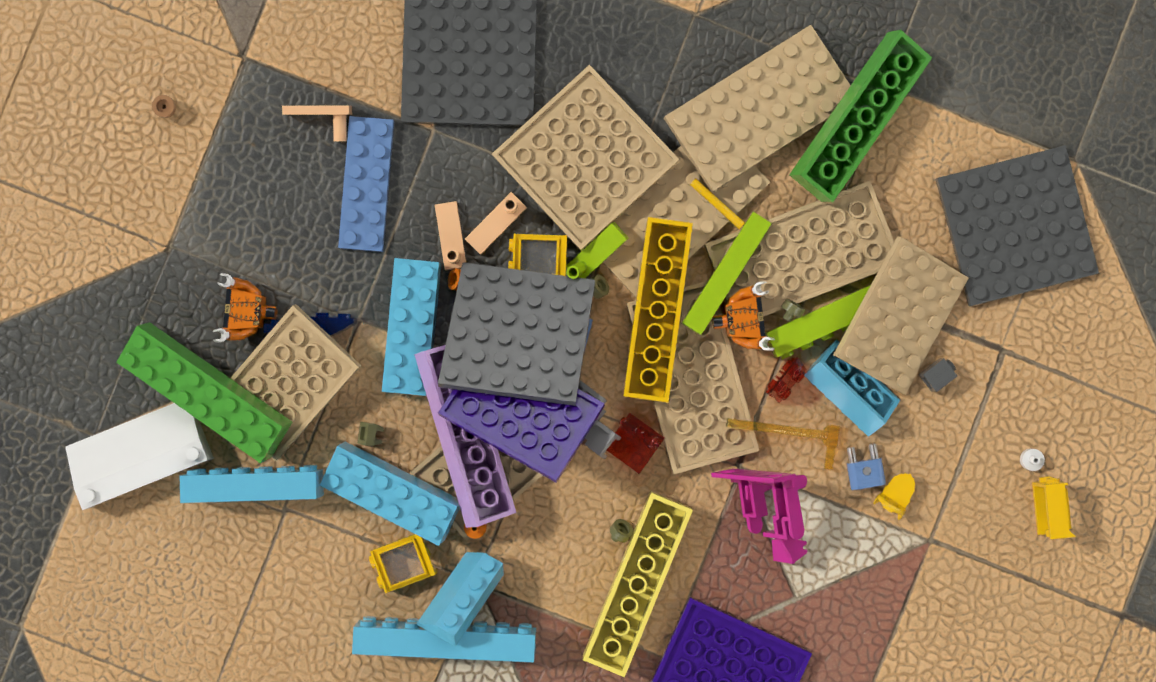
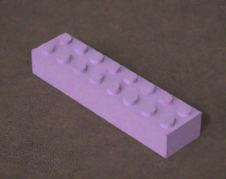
(471, 461)

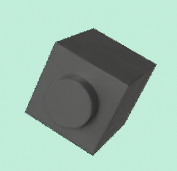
(938, 374)

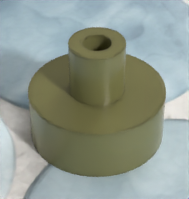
(601, 286)
(792, 309)
(621, 531)

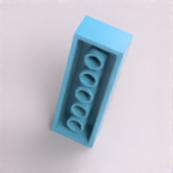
(410, 323)
(249, 485)
(391, 493)

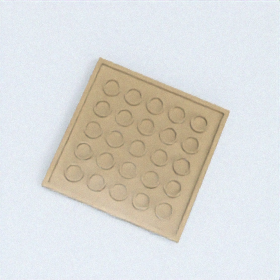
(585, 157)

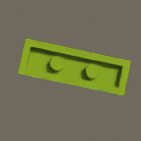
(596, 252)

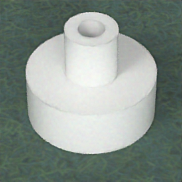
(1032, 459)

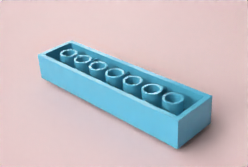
(477, 643)

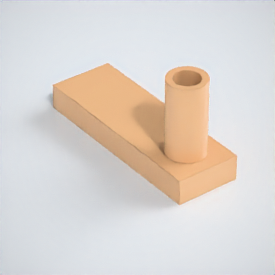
(339, 116)
(495, 223)
(450, 235)

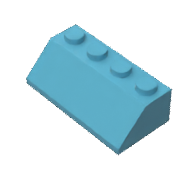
(854, 392)
(462, 596)

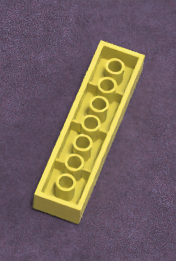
(637, 584)

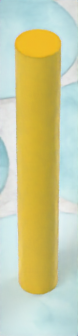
(719, 205)

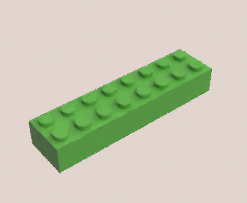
(860, 116)
(204, 392)

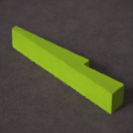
(726, 273)

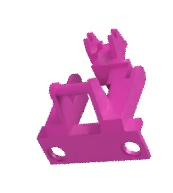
(788, 517)

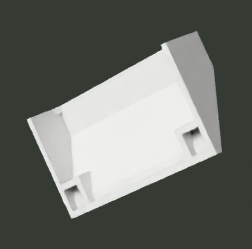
(136, 454)

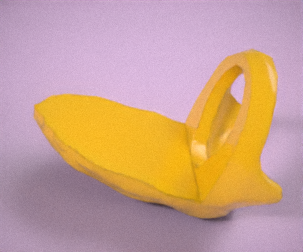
(897, 494)

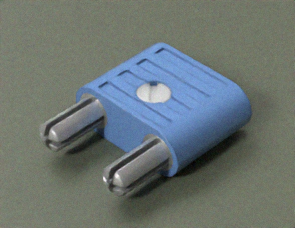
(865, 472)

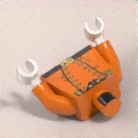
(243, 310)
(745, 318)

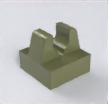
(367, 434)

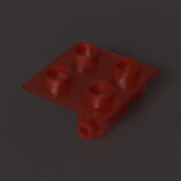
(793, 374)
(636, 443)

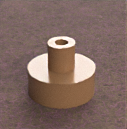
(164, 106)

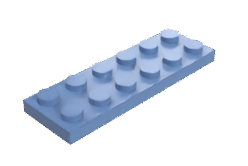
(366, 184)

